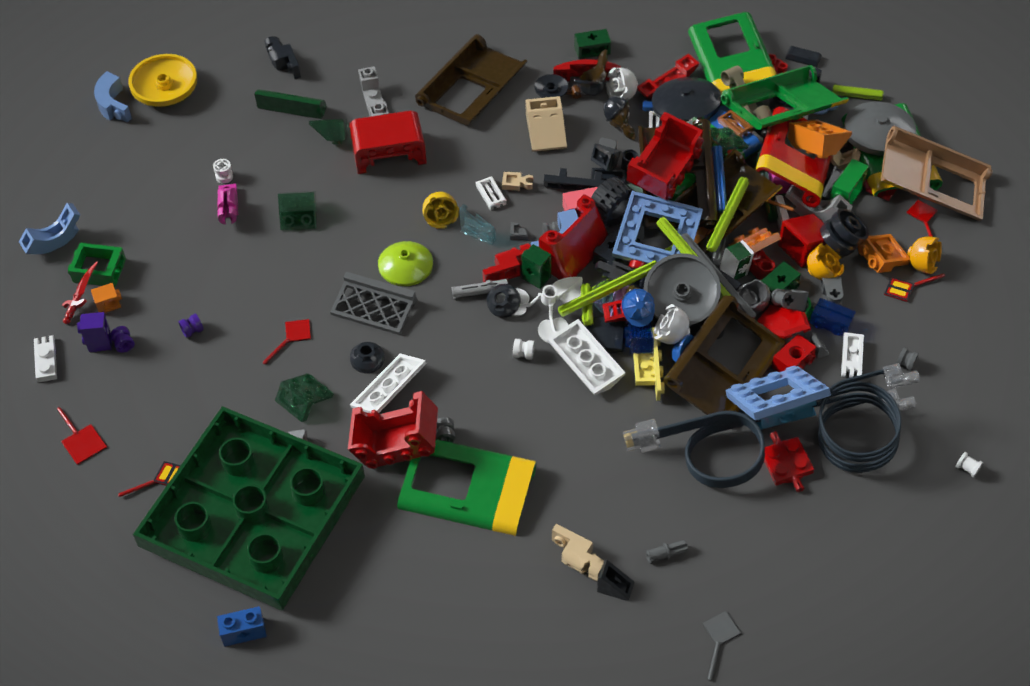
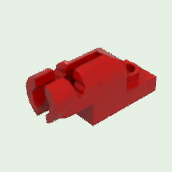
(507, 265)

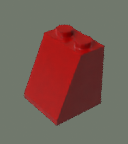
(800, 237)

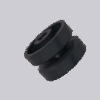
(844, 231)

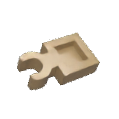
(514, 181)

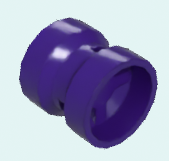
(195, 325)
(122, 339)

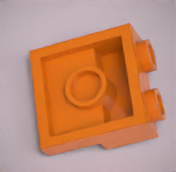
(757, 238)
(883, 253)

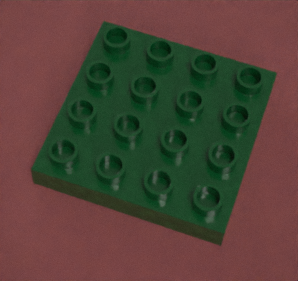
(250, 507)

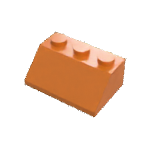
(817, 137)

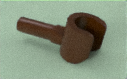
(575, 91)

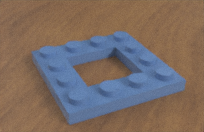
(640, 204)
(805, 391)

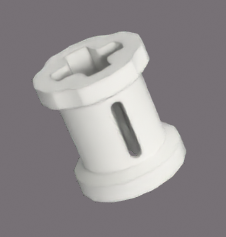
(969, 464)

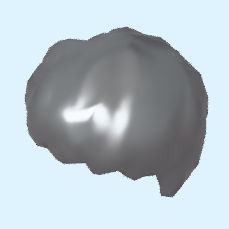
(755, 295)

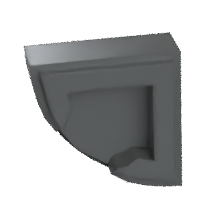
(517, 232)

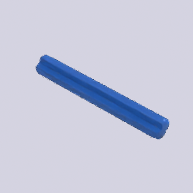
(719, 178)

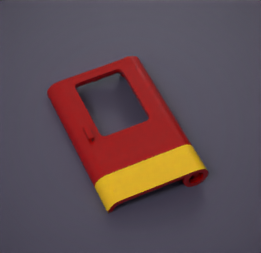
(791, 164)

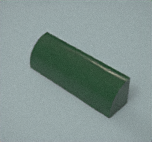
(290, 104)

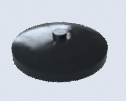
(687, 98)

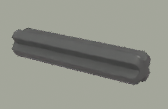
(718, 255)

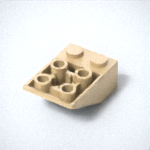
(546, 123)

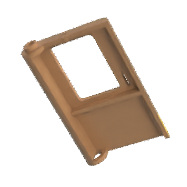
(909, 165)

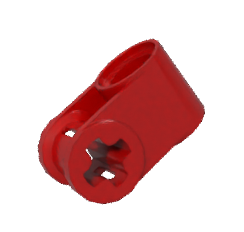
(761, 265)

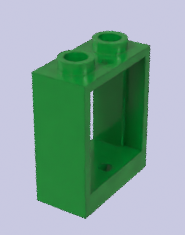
(851, 181)
(99, 278)

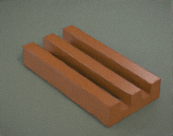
(725, 121)

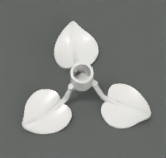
(563, 289)

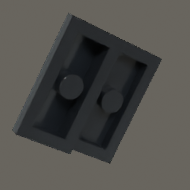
(609, 334)

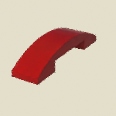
(578, 67)
(683, 68)

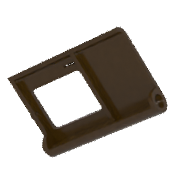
(704, 173)
(704, 379)

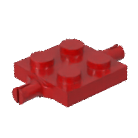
(787, 461)

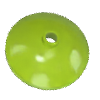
(405, 263)

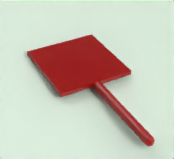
(82, 443)

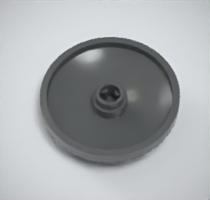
(872, 123)
(686, 283)

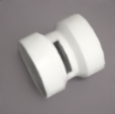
(223, 171)
(523, 349)

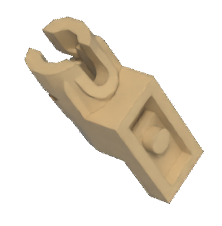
(577, 552)

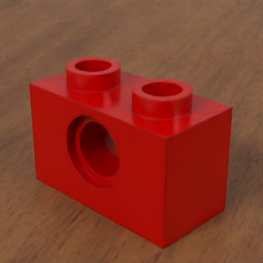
(795, 353)

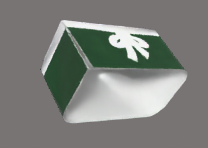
(731, 260)

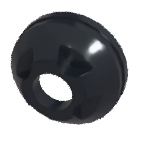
(508, 306)
(370, 362)

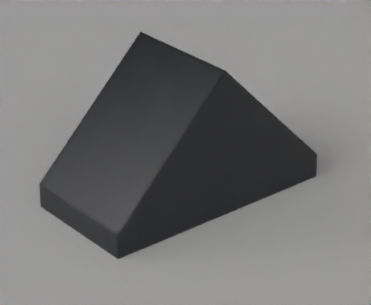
(605, 156)
(614, 582)

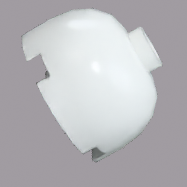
(621, 83)
(672, 326)

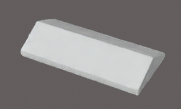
(586, 357)
(388, 383)

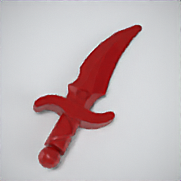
(75, 303)

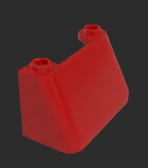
(575, 247)

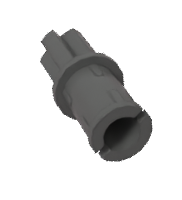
(666, 551)

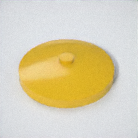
(162, 80)

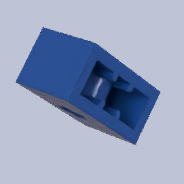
(241, 626)

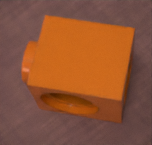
(106, 298)

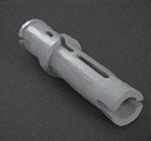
(475, 289)

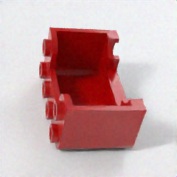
(387, 137)
(666, 157)
(394, 435)

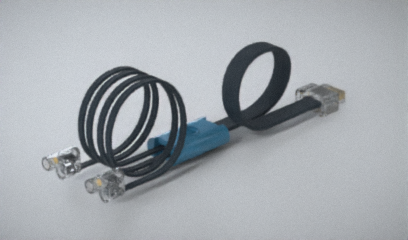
(647, 435)

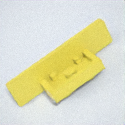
(648, 370)

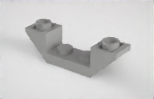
(371, 92)

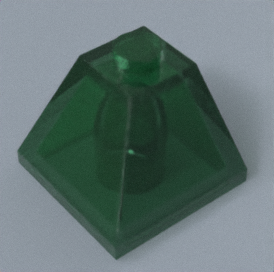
(331, 130)

